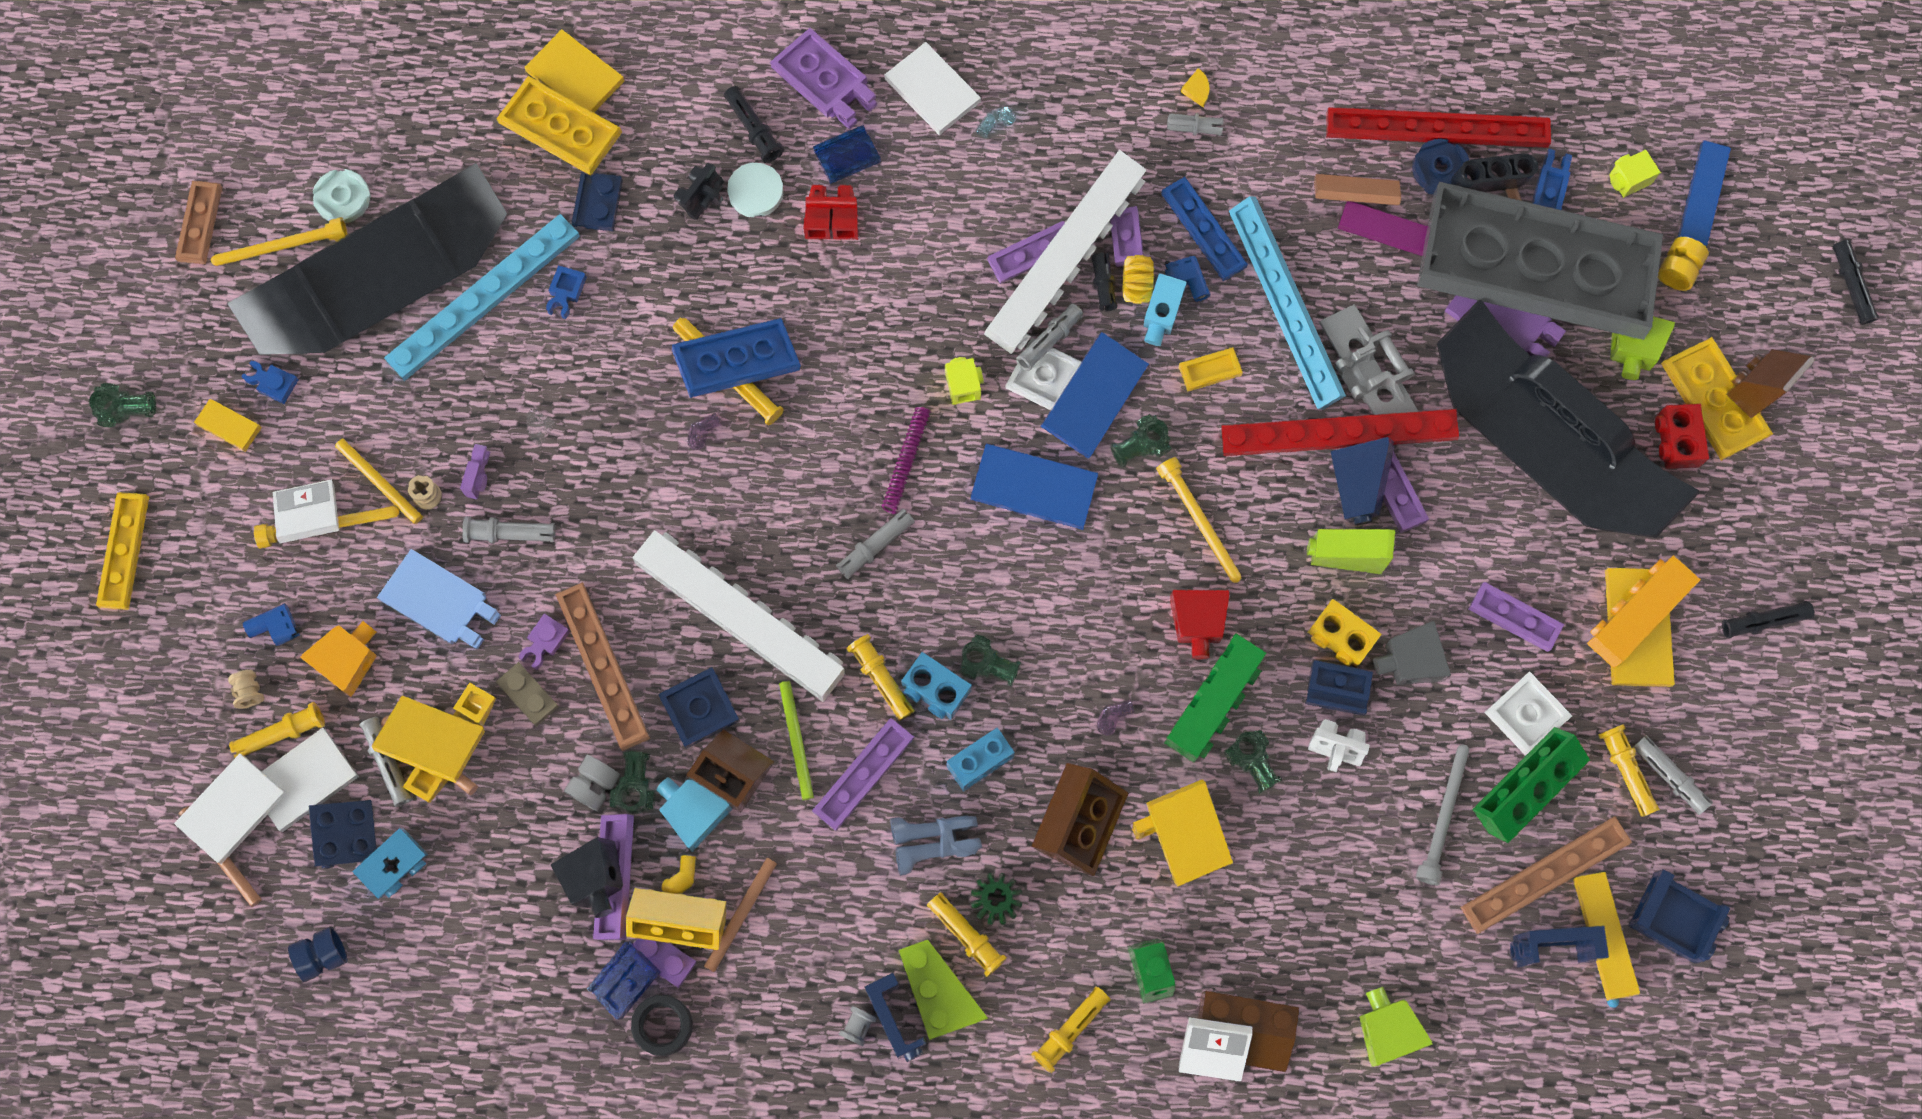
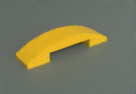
(473, 707)

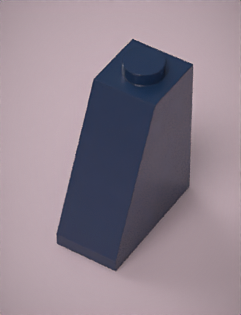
(1362, 478)

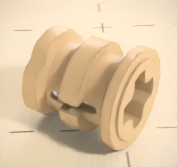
(428, 500)
(245, 689)

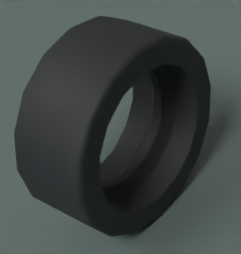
(640, 1014)

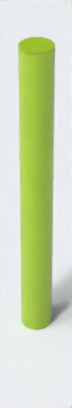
(796, 740)

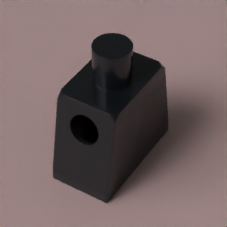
(591, 875)

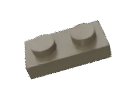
(527, 694)

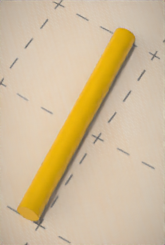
(381, 483)

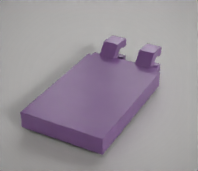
(824, 77)
(1520, 325)

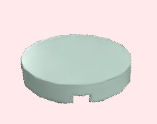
(755, 189)
(335, 202)

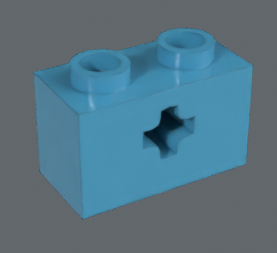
(373, 870)

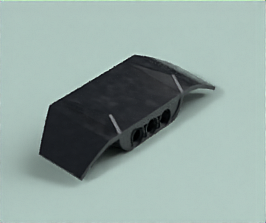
(374, 269)
(1556, 430)

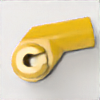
(683, 879)

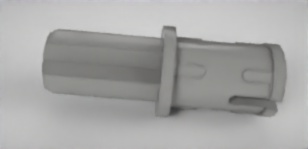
(1194, 124)

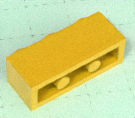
(676, 918)

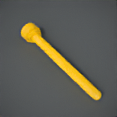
(333, 230)
(1171, 472)
(266, 534)

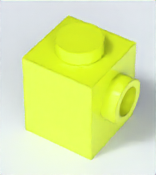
(1633, 173)
(963, 380)

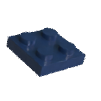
(699, 707)

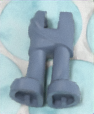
(948, 846)

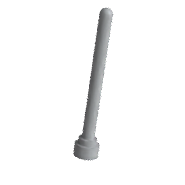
(1430, 871)

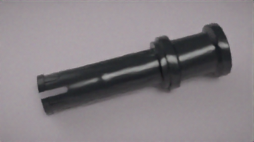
(758, 132)

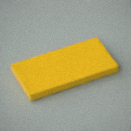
(559, 125)
(1704, 379)
(1653, 658)

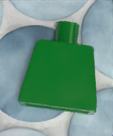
(1152, 970)

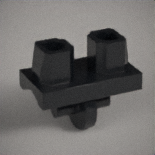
(702, 192)

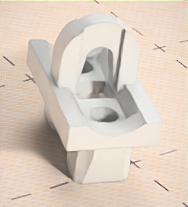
(1346, 749)

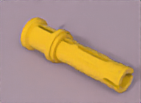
(874, 666)
(290, 726)
(1623, 756)
(975, 944)
(1062, 1039)

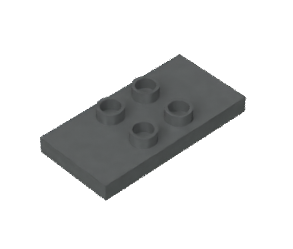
(1541, 260)

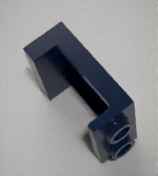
(1679, 918)
(1589, 942)
(876, 992)

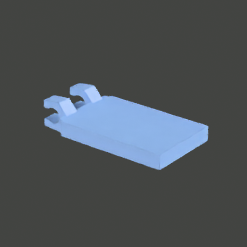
(436, 599)

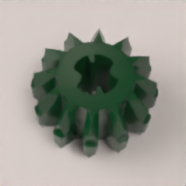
(1002, 907)

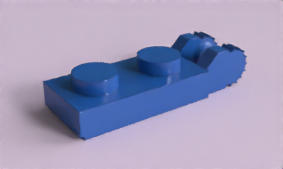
(1552, 182)

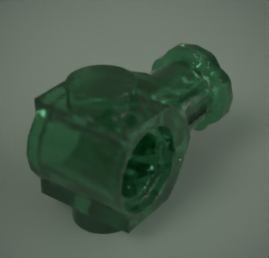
(122, 404)
(1140, 443)
(990, 665)
(1256, 762)
(633, 781)

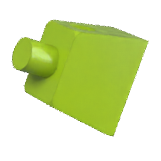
(1640, 353)
(1391, 1029)

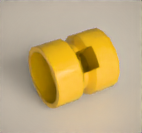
(1683, 263)

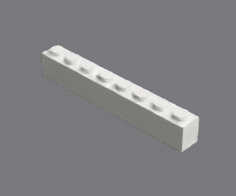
(1065, 251)
(739, 615)

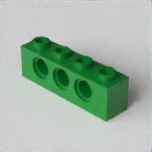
(1531, 784)

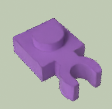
(474, 476)
(546, 637)

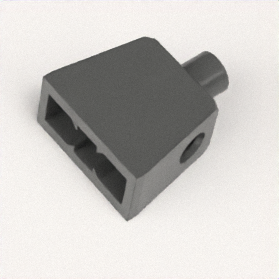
(1415, 657)

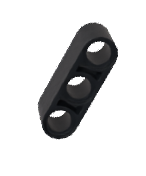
(1504, 166)

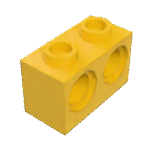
(1348, 627)

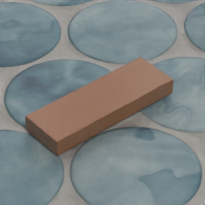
(1357, 189)
(198, 222)

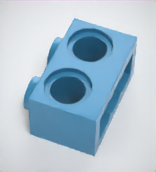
(941, 680)
(980, 759)

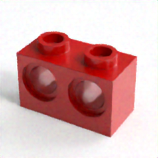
(1689, 436)

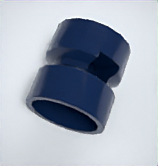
(323, 951)

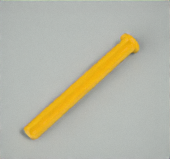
(748, 391)

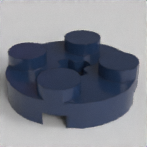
(1425, 163)

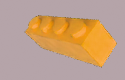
(1643, 611)

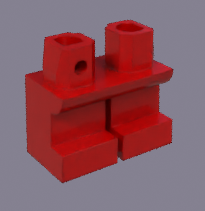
(821, 208)

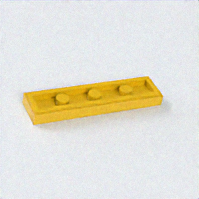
(122, 551)
(1600, 910)

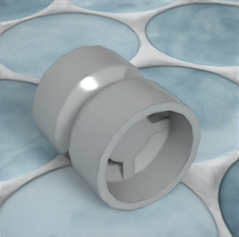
(592, 771)

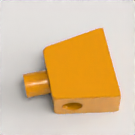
(343, 656)

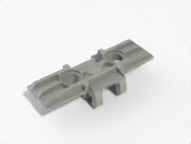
(1360, 368)

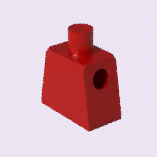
(1199, 618)

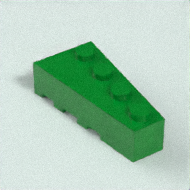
(1215, 698)

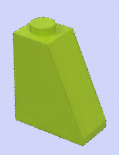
(1352, 549)

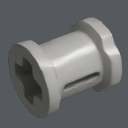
(857, 1026)

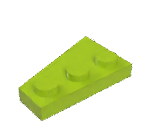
(938, 992)

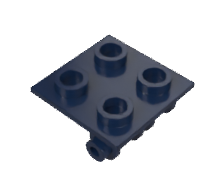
(342, 832)

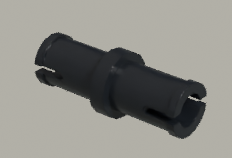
(1104, 281)

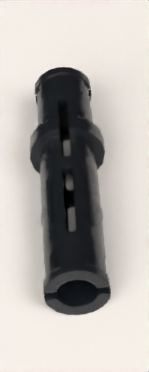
(1854, 279)
(1757, 622)

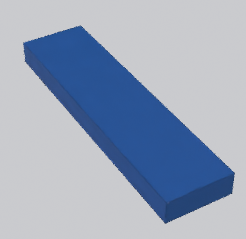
(1704, 191)
(1204, 228)

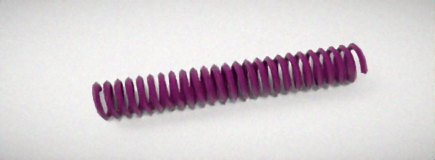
(912, 445)

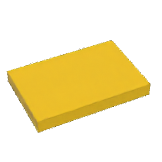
(574, 72)
(428, 739)
(1189, 832)

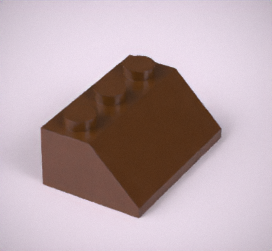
(1080, 818)
(1271, 1023)

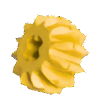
(1138, 279)

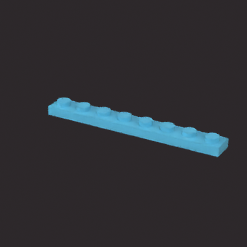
(482, 297)
(1287, 303)

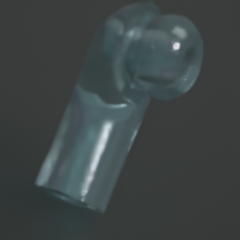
(994, 117)

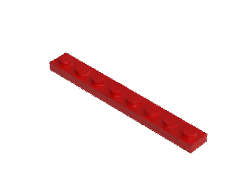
(1427, 126)
(1339, 432)

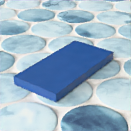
(735, 357)
(1094, 395)
(1034, 486)

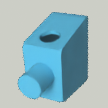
(1165, 300)
(691, 810)

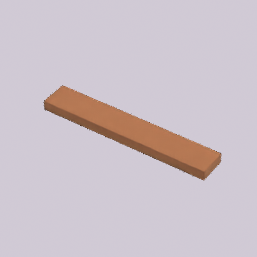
(602, 667)
(1546, 875)

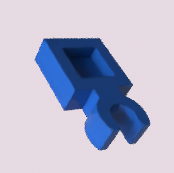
(566, 287)
(273, 383)

